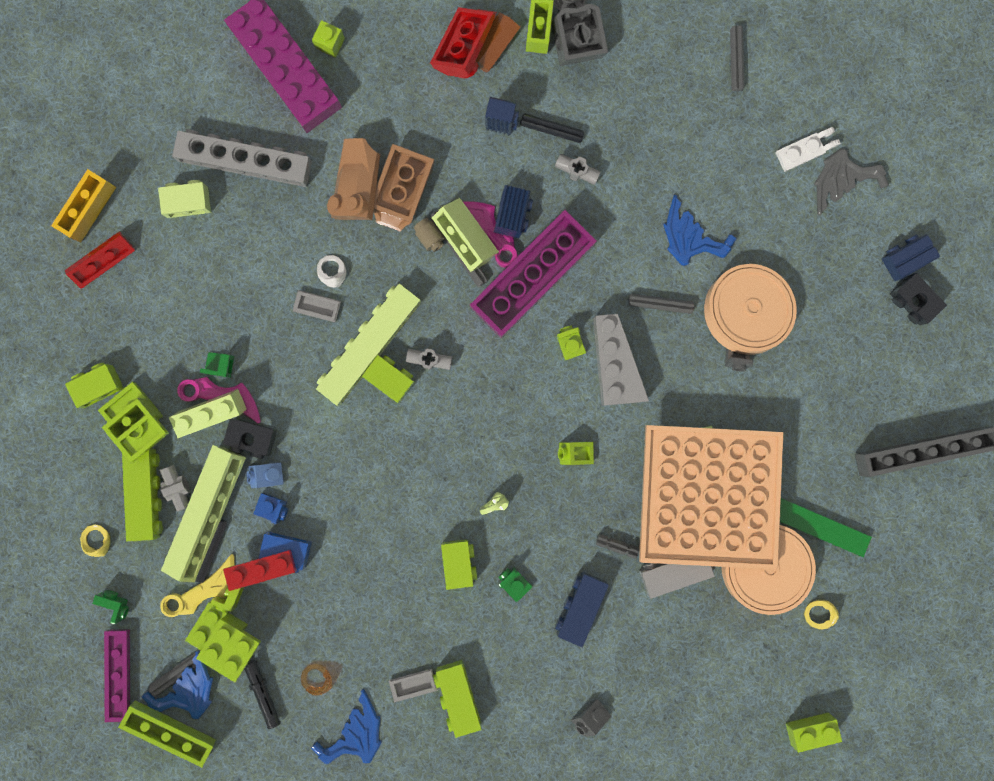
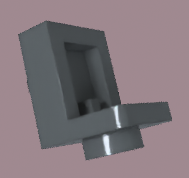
(737, 361)
(591, 719)

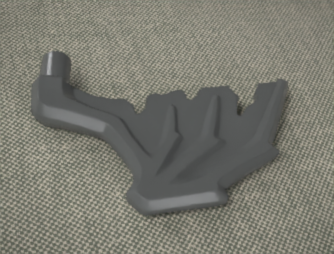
(840, 176)

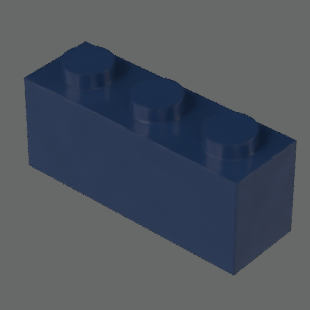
(581, 609)

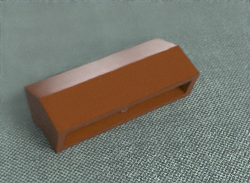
(498, 38)

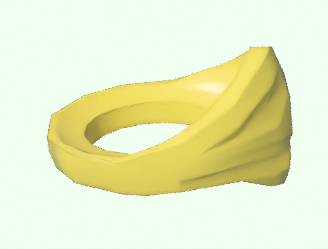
(90, 550)
(827, 605)

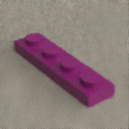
(116, 674)

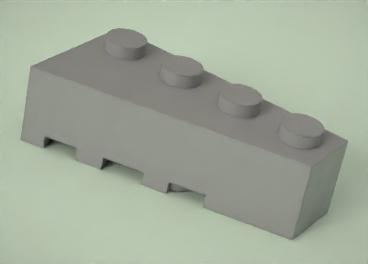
(616, 366)

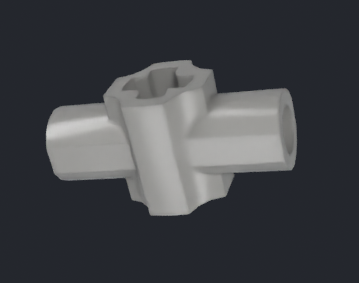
(586, 173)
(417, 356)
(175, 487)

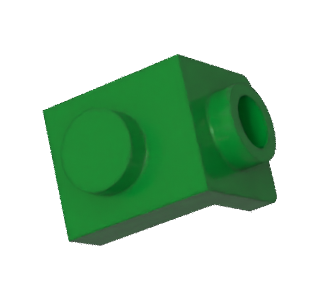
(110, 600)

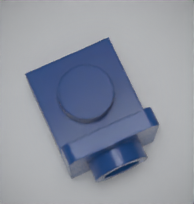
(271, 508)

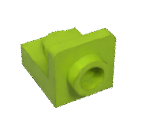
(570, 342)
(576, 453)
(230, 602)

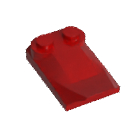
(463, 42)

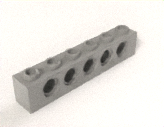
(187, 143)

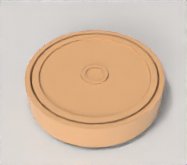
(750, 309)
(775, 589)

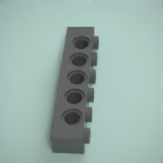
(925, 451)

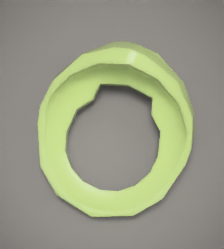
(498, 502)

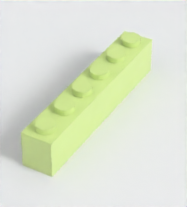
(370, 342)
(203, 514)

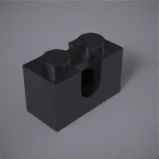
(929, 302)
(237, 432)

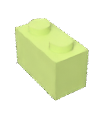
(184, 199)

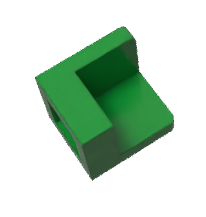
(218, 365)

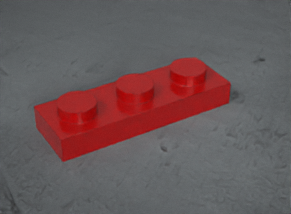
(99, 260)
(259, 570)

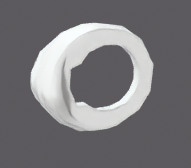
(332, 281)

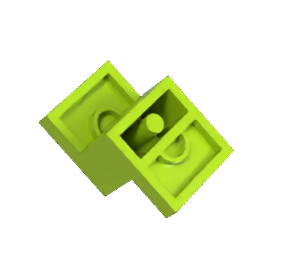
(132, 422)
(222, 642)

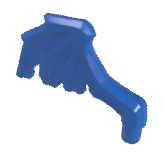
(686, 238)
(190, 693)
(360, 735)

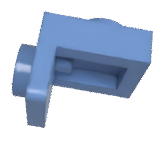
(265, 475)

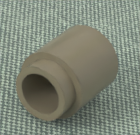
(429, 235)

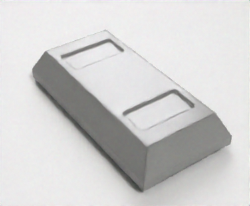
(316, 306)
(412, 685)

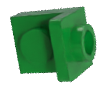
(514, 583)

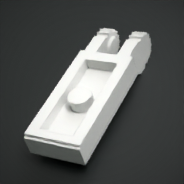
(805, 150)

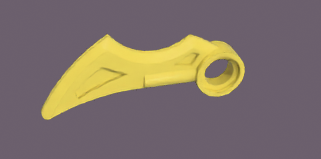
(211, 587)

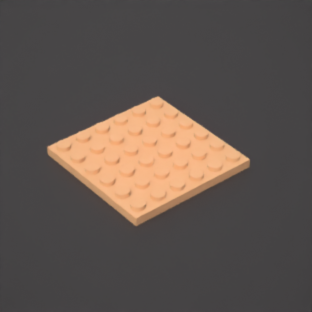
(711, 497)

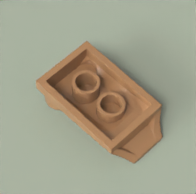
(355, 182)
(401, 187)

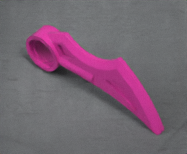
(485, 217)
(208, 390)

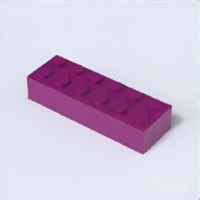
(283, 64)
(533, 274)

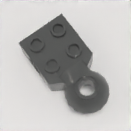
(578, 32)

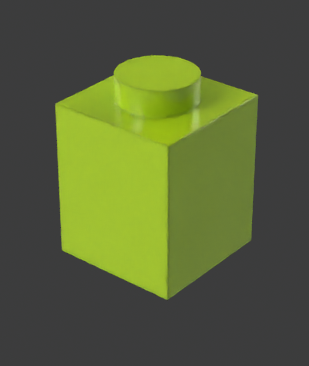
(328, 39)

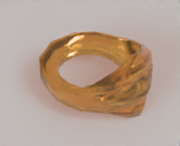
(316, 690)

